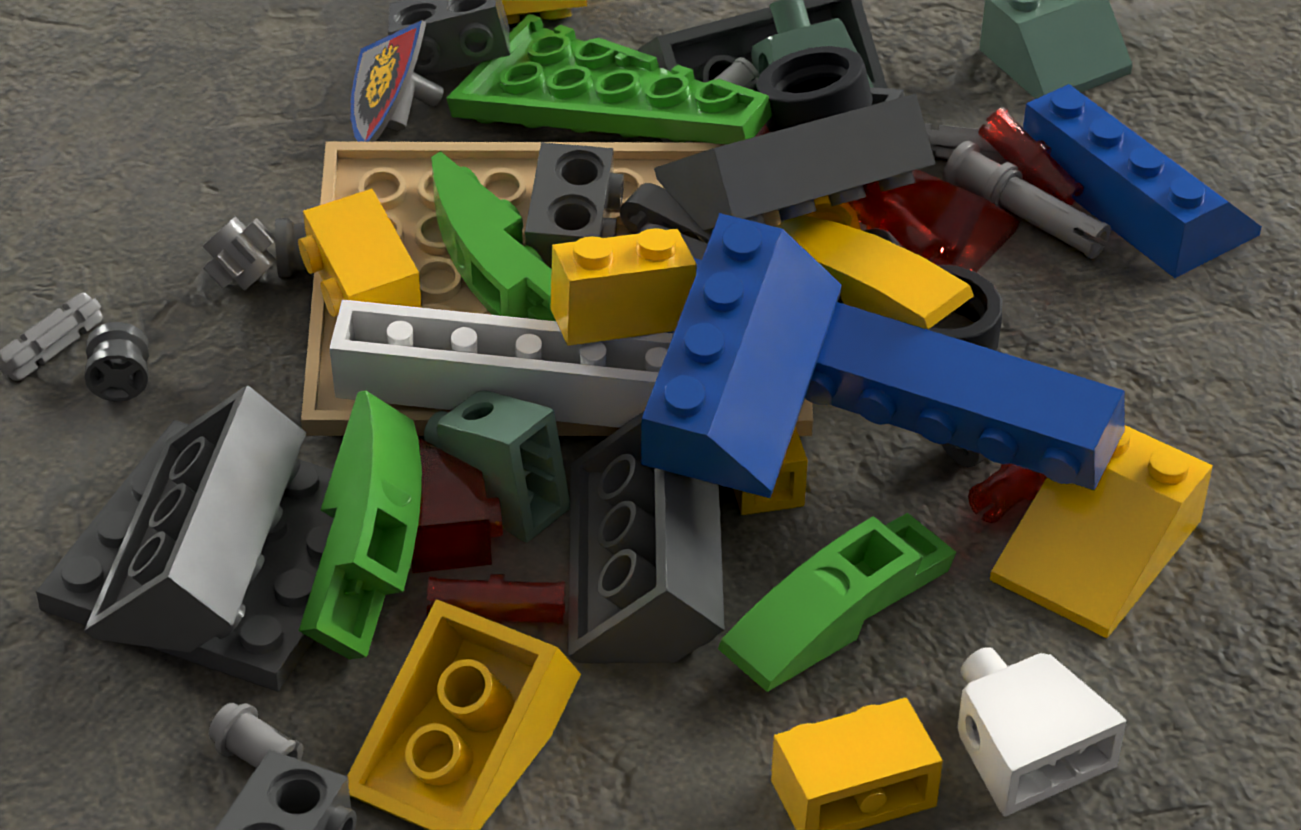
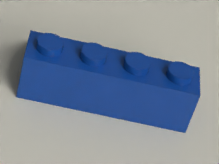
(1135, 185)
(740, 359)

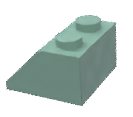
(1054, 43)

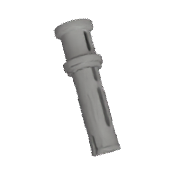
(1007, 190)

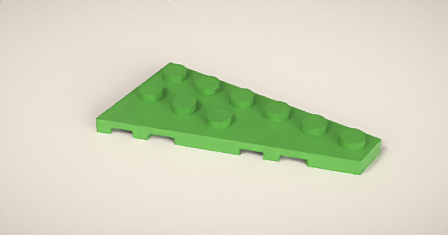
(603, 89)

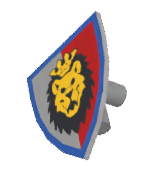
(387, 84)

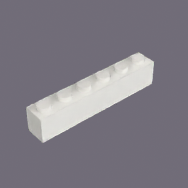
(449, 355)

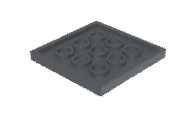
(268, 638)

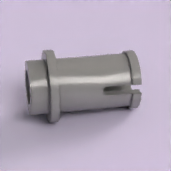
(242, 733)

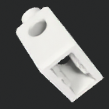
(1034, 728)

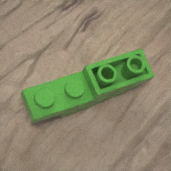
(488, 244)
(373, 530)
(831, 596)

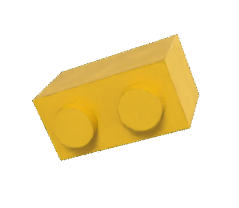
(358, 254)
(620, 285)
(856, 768)

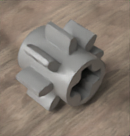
(239, 253)

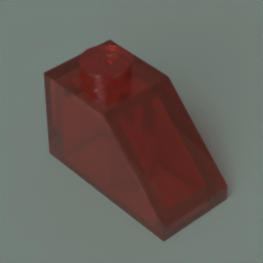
(453, 514)

